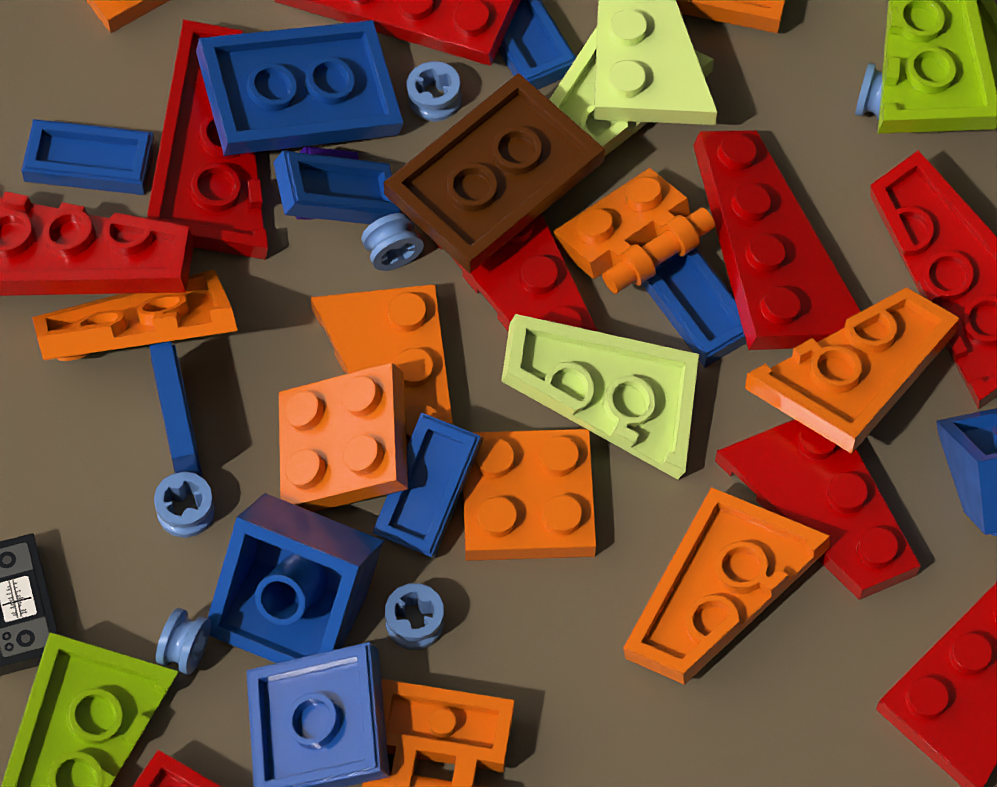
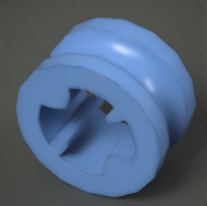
(870, 92)
(423, 102)
(392, 241)
(192, 520)
(428, 602)
(183, 641)

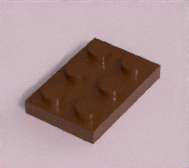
(494, 172)

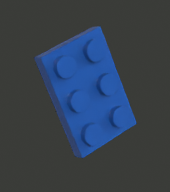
(298, 87)

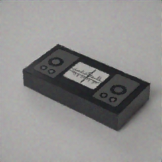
(24, 605)

